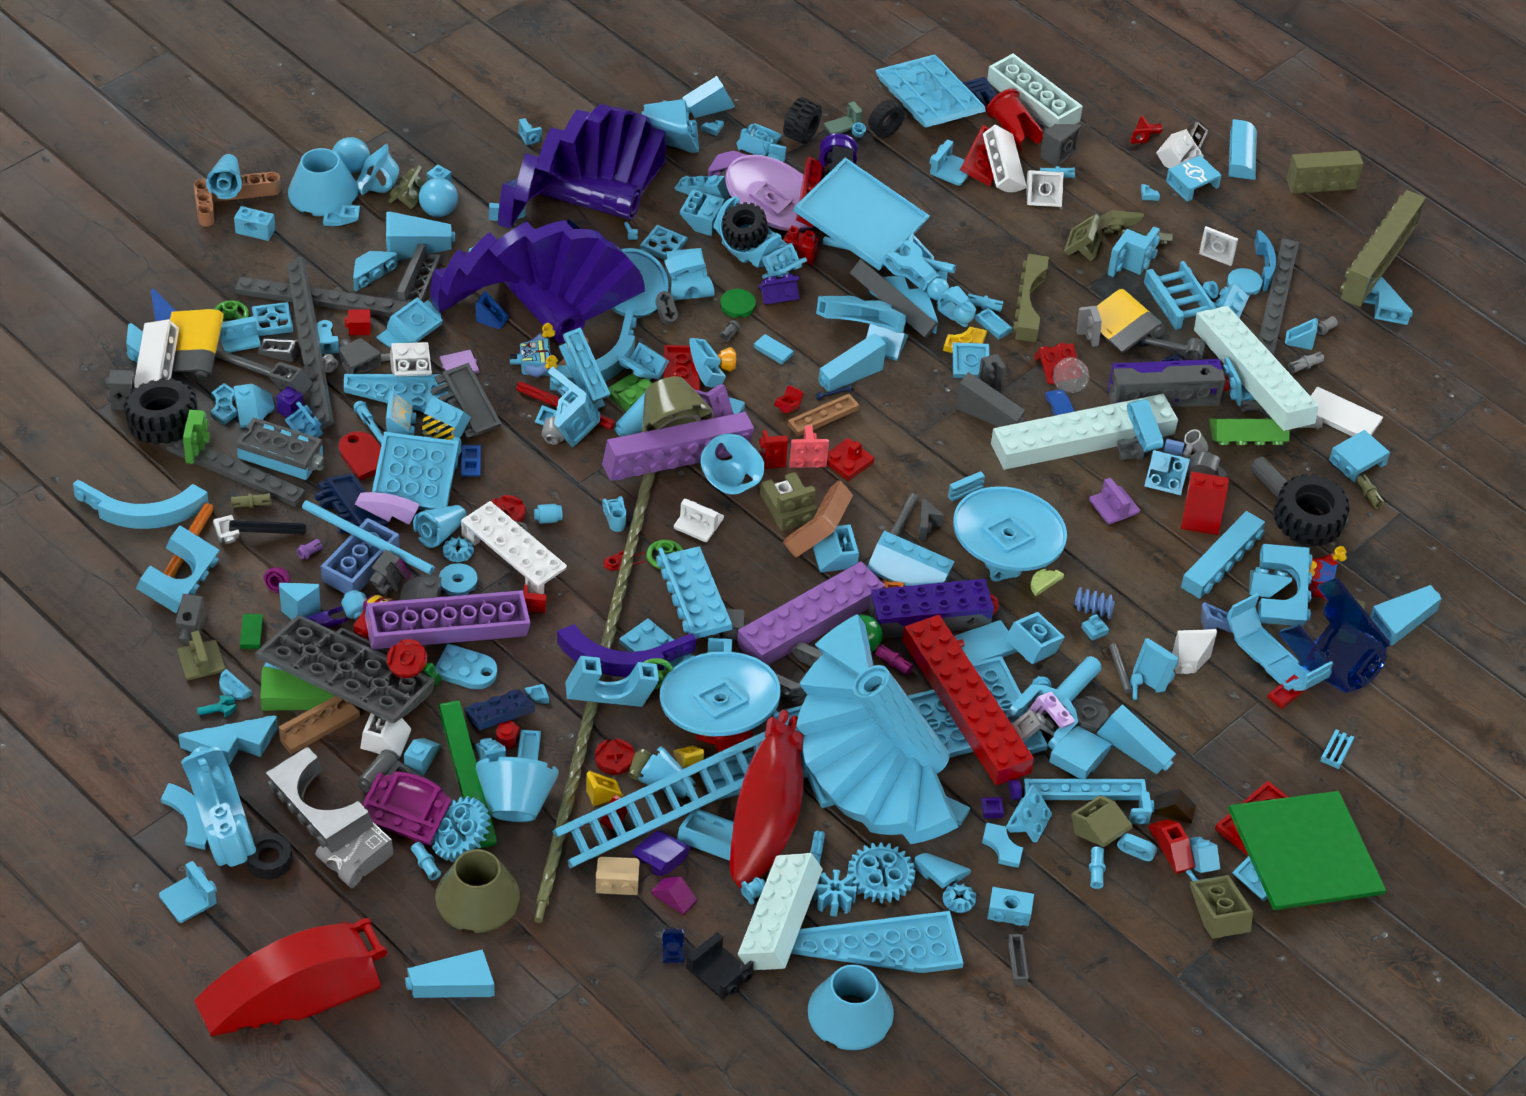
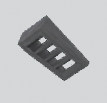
(286, 349)

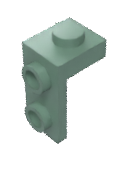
(844, 124)

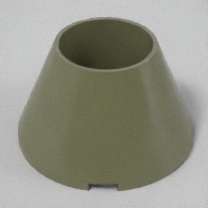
(671, 404)
(482, 906)

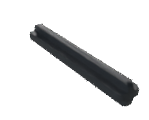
(267, 527)

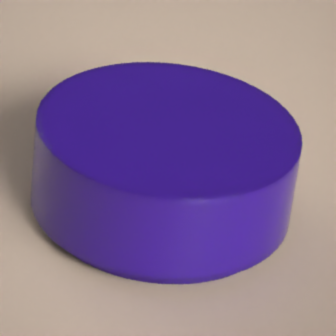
(1015, 789)

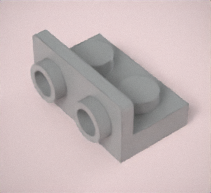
(1090, 324)

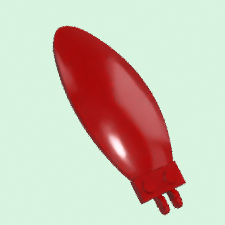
(768, 801)

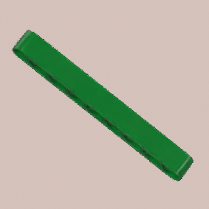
(464, 760)

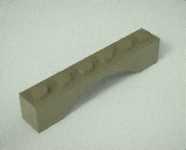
(1028, 320)

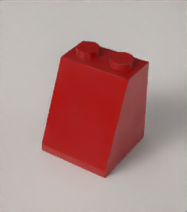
(1204, 503)

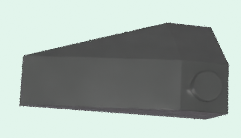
(422, 587)

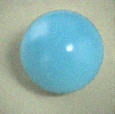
(352, 153)
(438, 197)

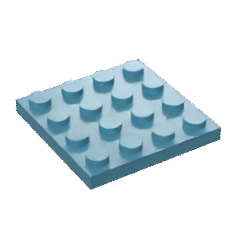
(416, 469)

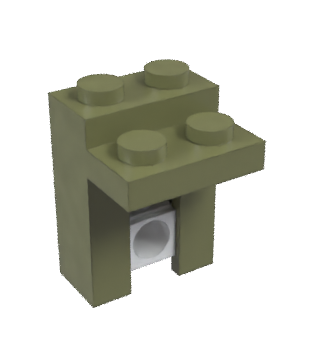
(789, 501)

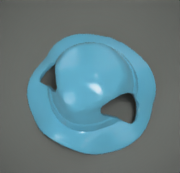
(380, 160)
(729, 474)

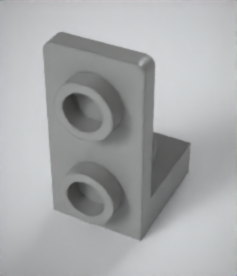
(1031, 723)

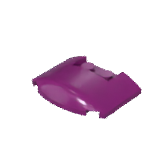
(407, 805)

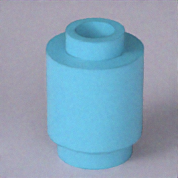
(548, 513)

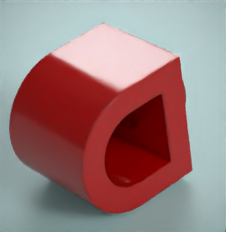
(507, 734)

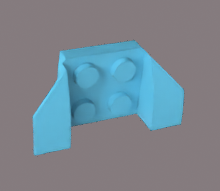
(411, 323)

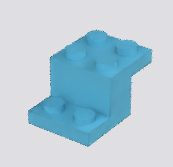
(1134, 252)

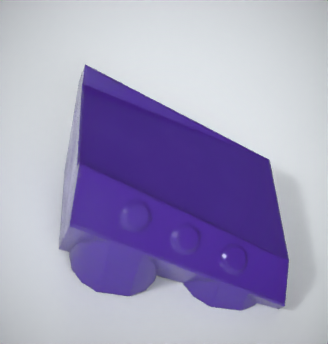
(661, 852)

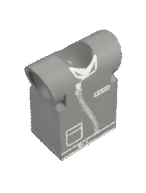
(358, 856)

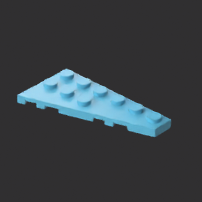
(377, 387)

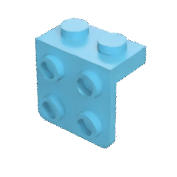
(946, 165)
(644, 362)
(1237, 390)
(190, 894)

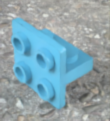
(781, 261)
(239, 334)
(1030, 815)

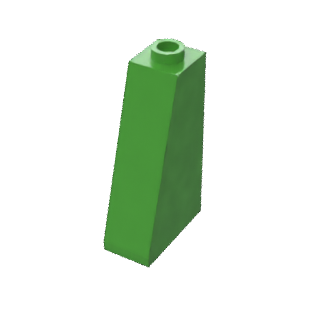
(289, 692)

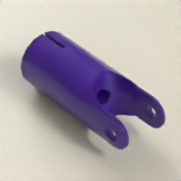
(323, 618)

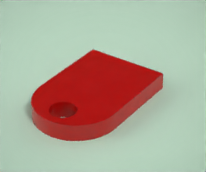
(360, 456)

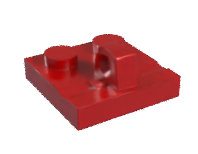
(849, 459)

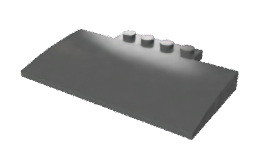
(345, 667)

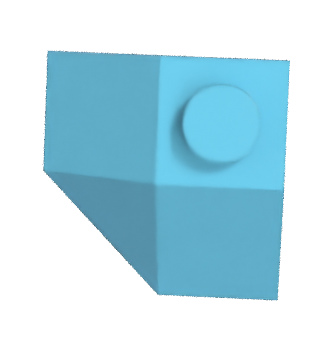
(252, 402)

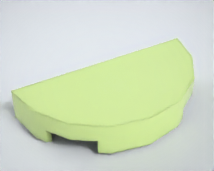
(1045, 579)

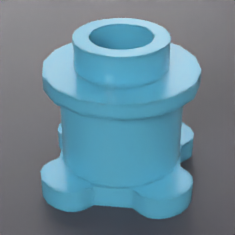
(753, 889)

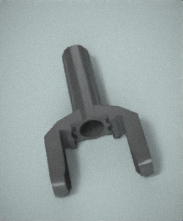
(1275, 481)
(789, 688)

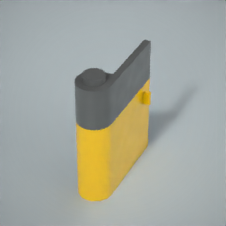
(1127, 321)
(196, 340)

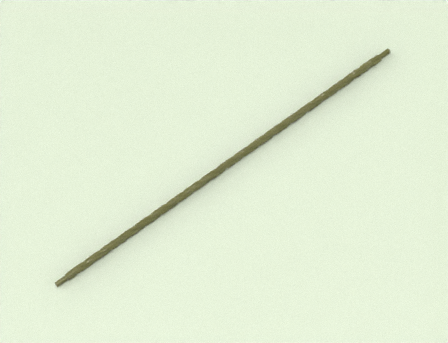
(591, 707)

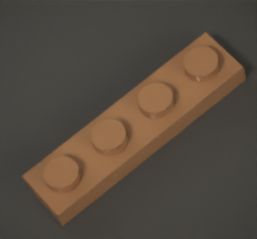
(824, 414)

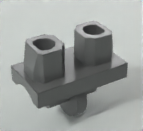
(1130, 449)

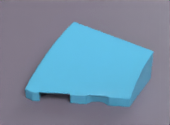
(939, 869)

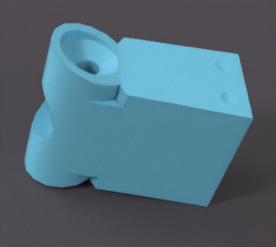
(688, 284)

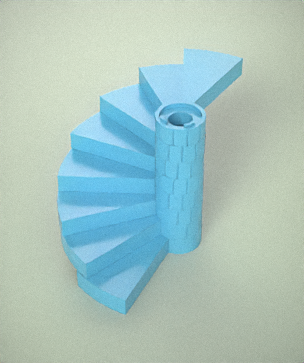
(871, 741)

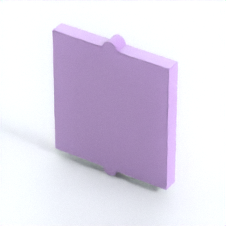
(456, 359)

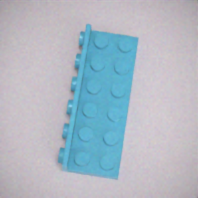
(694, 592)

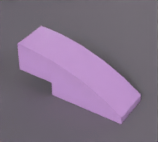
(388, 505)

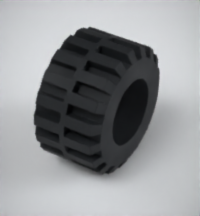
(802, 120)
(745, 237)

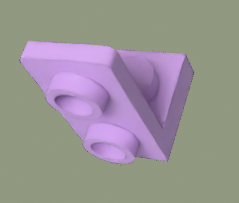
(1049, 703)

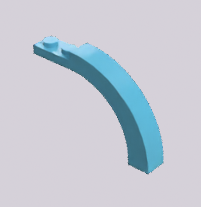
(608, 364)
(143, 515)

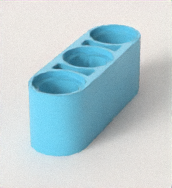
(1145, 425)

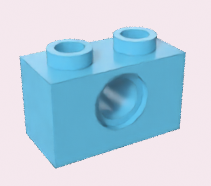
(254, 223)
(1004, 899)

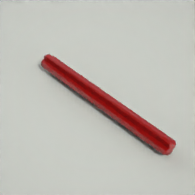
(553, 400)

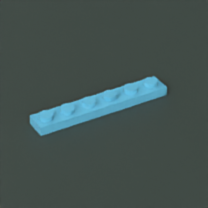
(1087, 788)

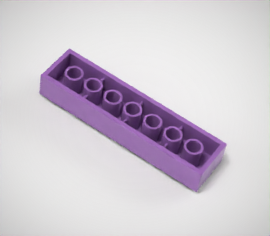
(670, 446)
(809, 614)
(447, 619)

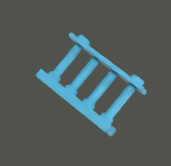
(1168, 304)
(584, 367)

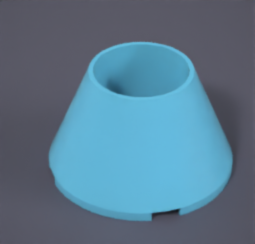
(322, 183)
(515, 787)
(846, 1023)

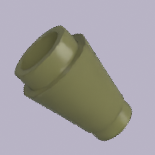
(639, 761)

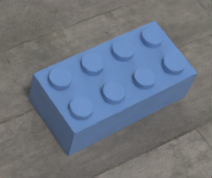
(352, 562)

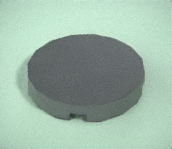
(1090, 713)

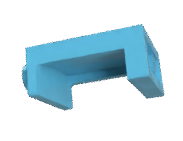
(1358, 455)

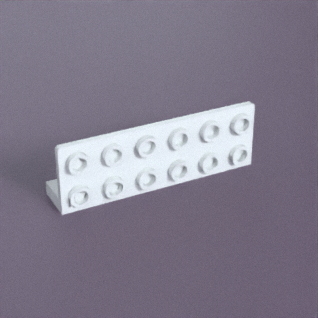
(513, 545)

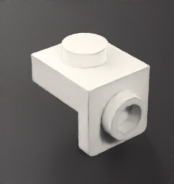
(222, 529)

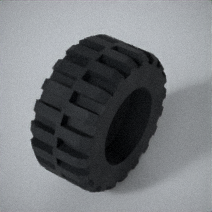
(159, 410)
(1318, 493)

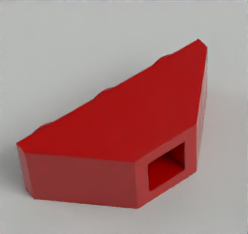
(1173, 844)

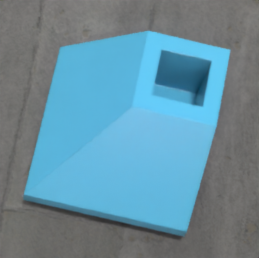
(1167, 472)
(1267, 583)

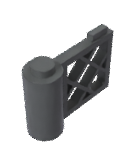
(384, 763)

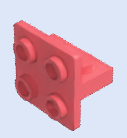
(808, 451)

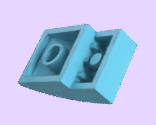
(1080, 752)

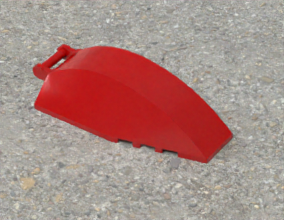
(293, 978)

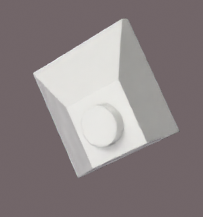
(1044, 188)
(1218, 246)
(1193, 649)

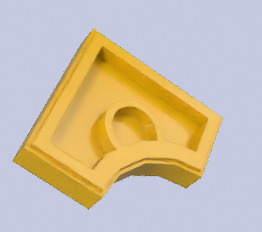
(972, 335)

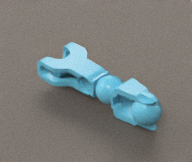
(925, 277)

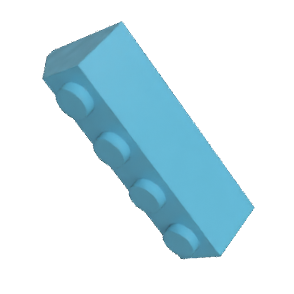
(907, 562)

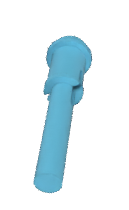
(361, 409)

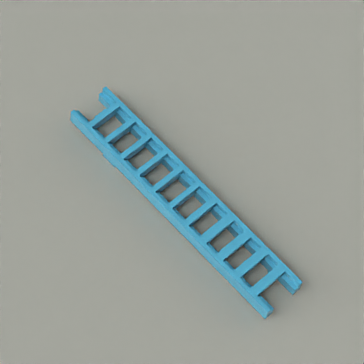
(660, 819)

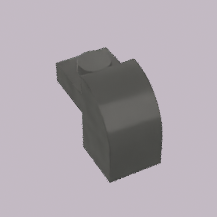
(1205, 463)

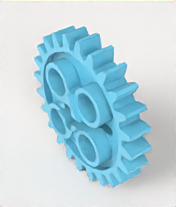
(471, 821)
(870, 879)

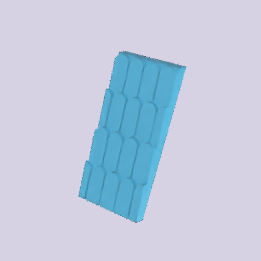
(930, 91)

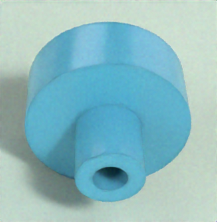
(1211, 289)

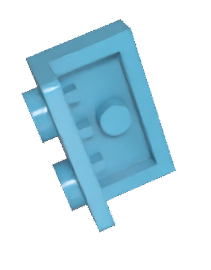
(1233, 298)

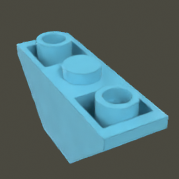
(372, 267)
(490, 749)

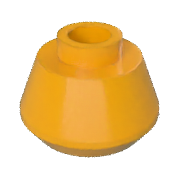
(728, 359)

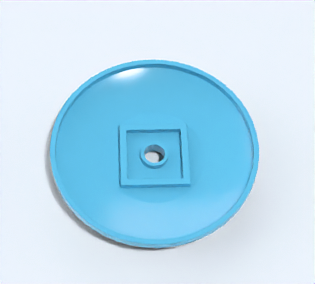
(994, 511)
(742, 683)

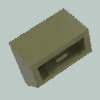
(1100, 821)

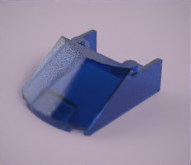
(1348, 641)

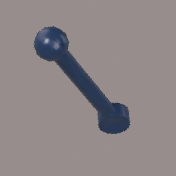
(819, 395)

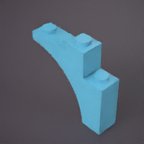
(856, 309)

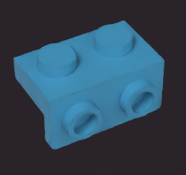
(303, 422)

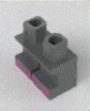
(388, 572)

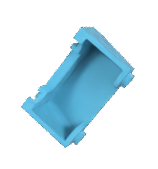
(675, 121)

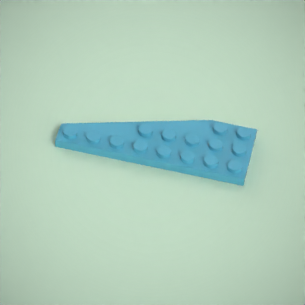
(900, 943)

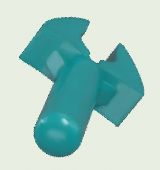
(220, 706)

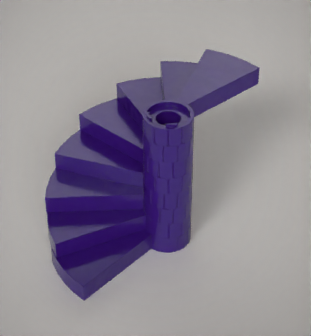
(594, 163)
(551, 269)

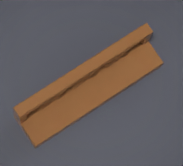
(318, 725)

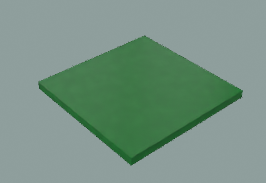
(1306, 850)

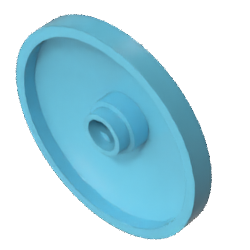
(654, 280)

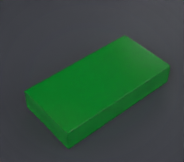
(251, 631)

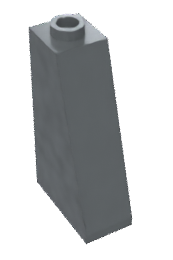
(986, 403)

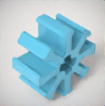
(835, 893)

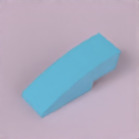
(706, 363)

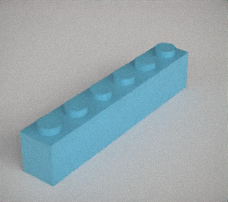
(1223, 555)

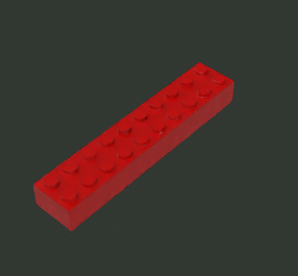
(968, 700)

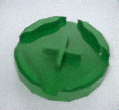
(737, 303)

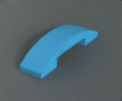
(1264, 247)

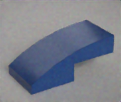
(1059, 402)
(471, 461)

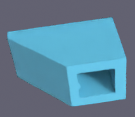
(1204, 855)

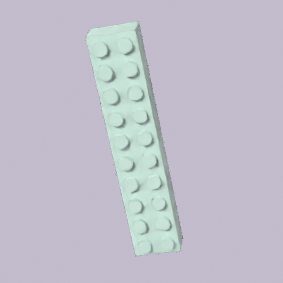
(1257, 368)
(1074, 432)

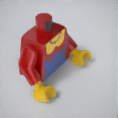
(1324, 569)

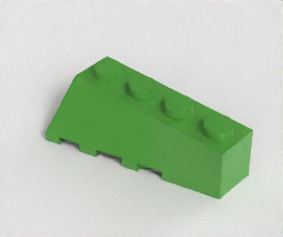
(1247, 430)

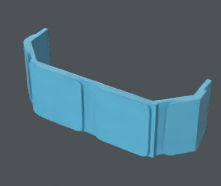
(1268, 651)

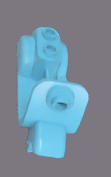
(219, 806)

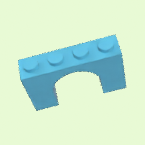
(199, 556)
(1296, 563)
(633, 690)

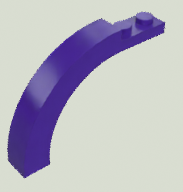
(620, 662)

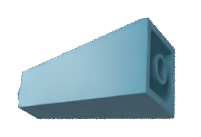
(406, 232)

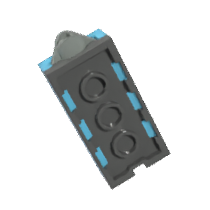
(280, 449)

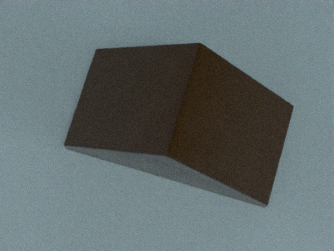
(1175, 806)

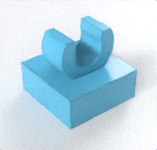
(1095, 627)

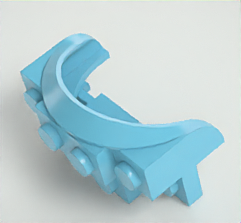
(754, 255)

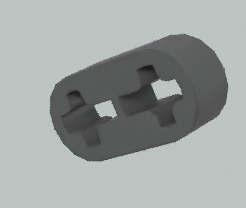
(670, 307)

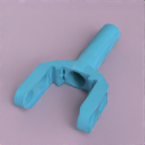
(1065, 694)

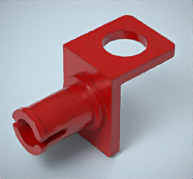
(1145, 131)

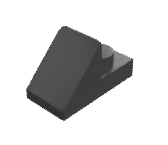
(929, 518)

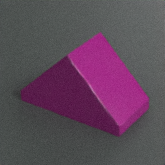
(675, 894)

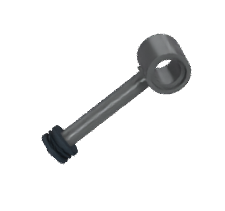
(1193, 350)

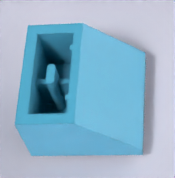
(701, 211)
(837, 550)

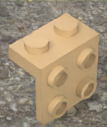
(617, 875)

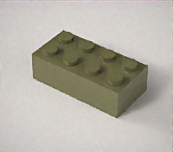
(1324, 171)

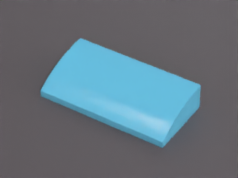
(707, 833)

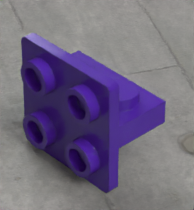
(780, 289)

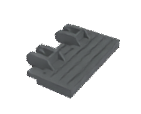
(468, 396)

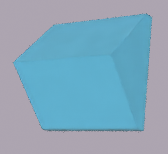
(893, 340)
(299, 599)

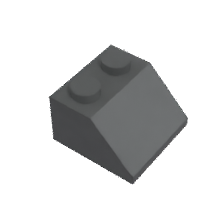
(1060, 143)

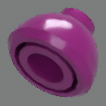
(275, 576)

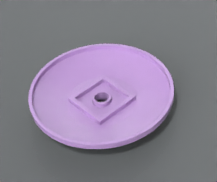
(769, 185)

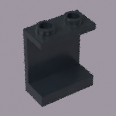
(718, 967)

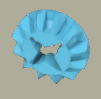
(465, 552)
(959, 905)

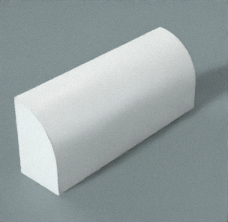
(1004, 159)
(156, 352)

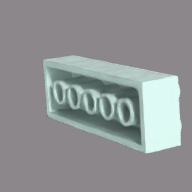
(1036, 92)
(780, 911)

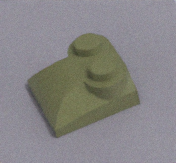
(1118, 220)

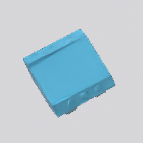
(757, 139)
(1155, 665)

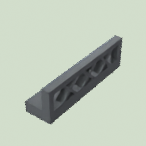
(412, 276)

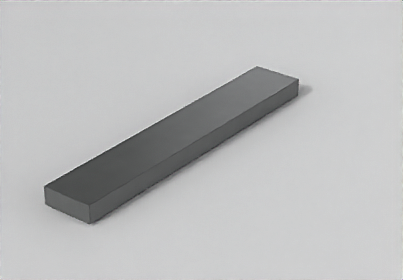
(888, 293)

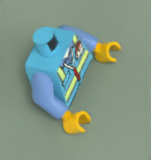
(536, 355)

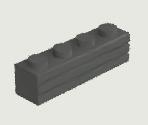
(1018, 960)

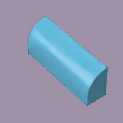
(1242, 150)

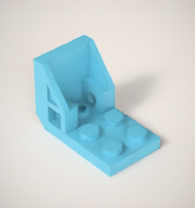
(575, 410)

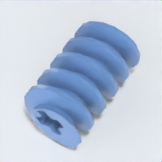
(1095, 603)

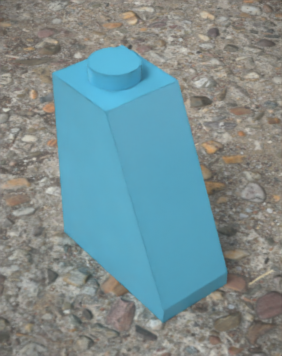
(708, 99)

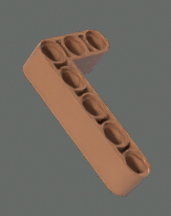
(252, 186)
(823, 523)

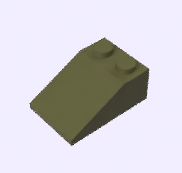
(1221, 906)

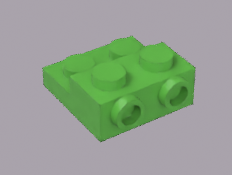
(628, 390)
(195, 434)

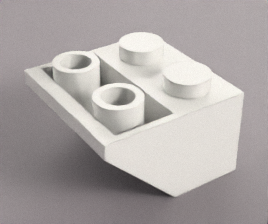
(1178, 149)
(410, 359)
(384, 735)

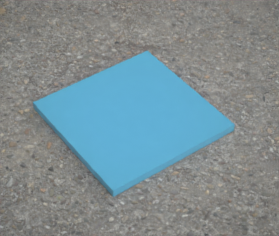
(861, 213)

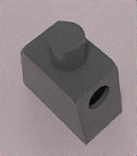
(358, 356)
(190, 617)

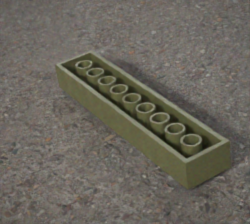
(1382, 248)

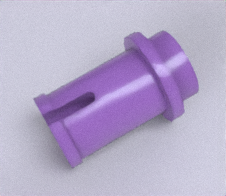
(305, 551)

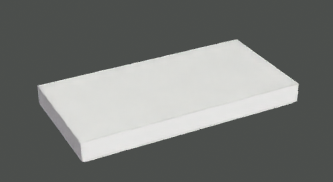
(1344, 414)

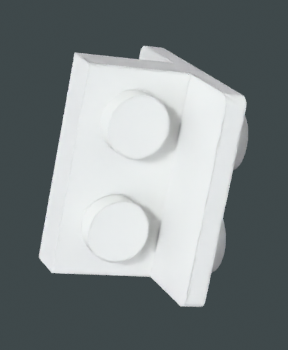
(697, 520)

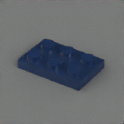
(499, 709)

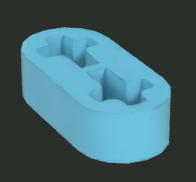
(1137, 847)

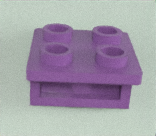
(1113, 503)

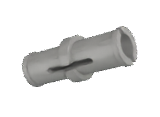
(1306, 362)

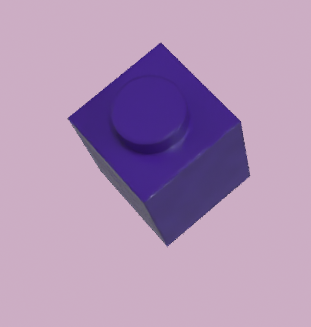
(287, 400)

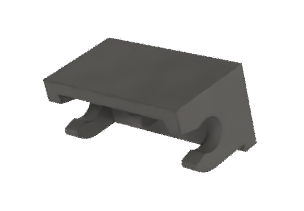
(992, 371)

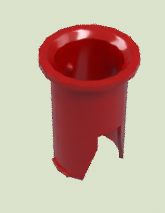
(1014, 117)

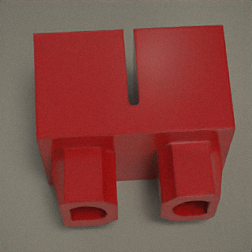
(803, 243)

